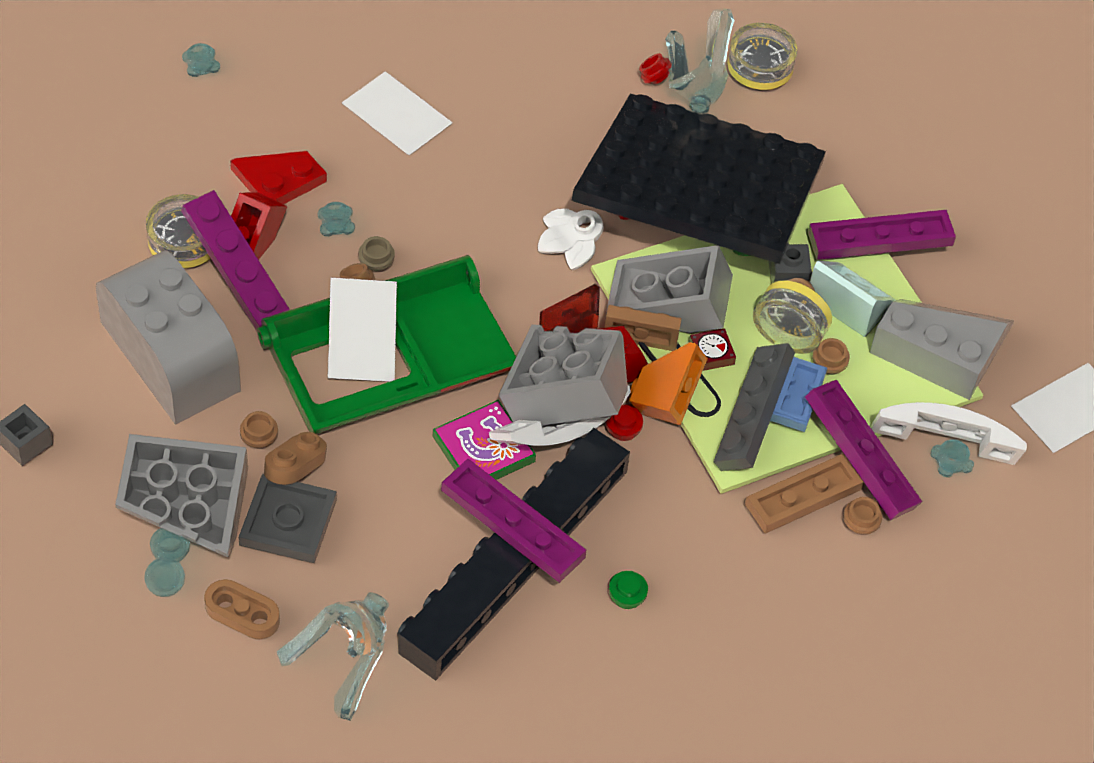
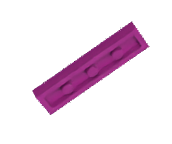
(881, 234)
(234, 258)
(863, 449)
(513, 520)

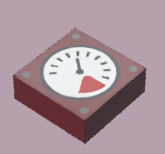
(716, 348)

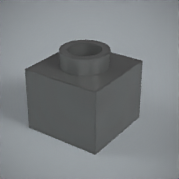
(793, 264)
(24, 434)

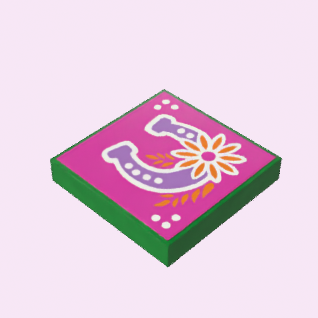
(470, 439)

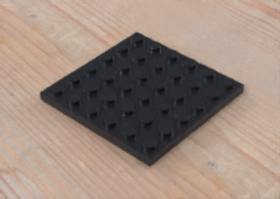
(701, 177)

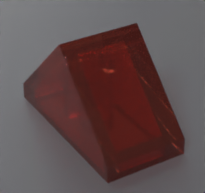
(574, 312)

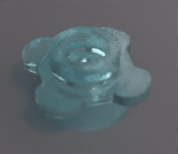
(200, 60)
(336, 219)
(956, 450)

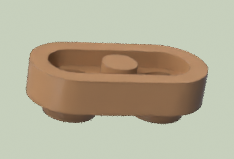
(295, 458)
(244, 609)

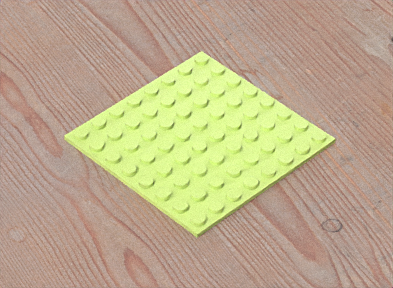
(866, 380)

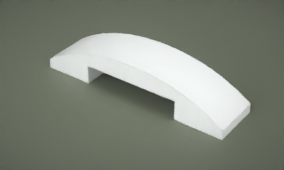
(532, 433)
(995, 440)

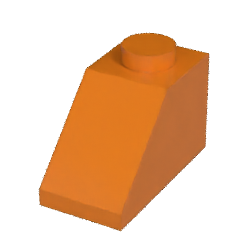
(669, 384)

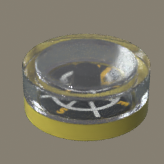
(762, 56)
(171, 232)
(792, 316)

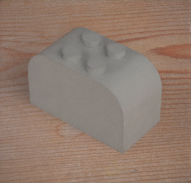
(170, 335)

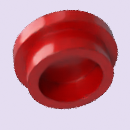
(655, 69)
(625, 424)

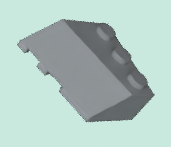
(940, 343)
(566, 376)
(185, 488)

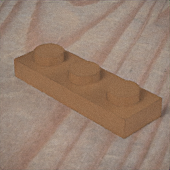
(803, 493)

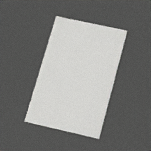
(397, 113)
(362, 329)
(1061, 409)

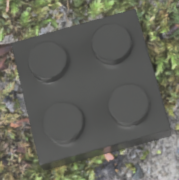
(288, 519)

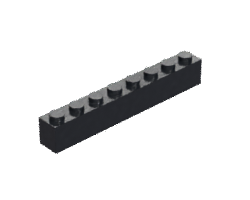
(497, 569)

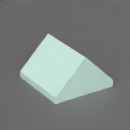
(850, 296)

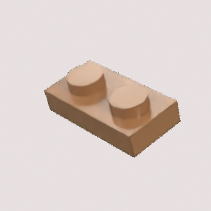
(650, 328)

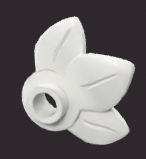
(567, 236)

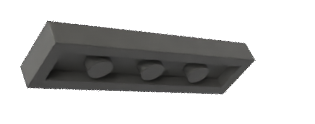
(754, 407)

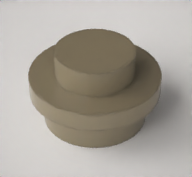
(376, 253)

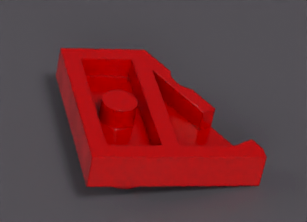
(280, 175)

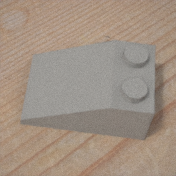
(677, 283)

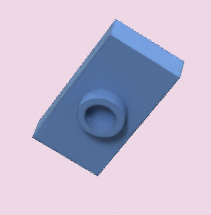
(792, 407)

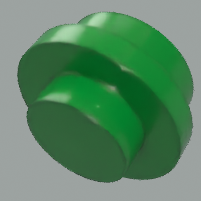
(628, 589)

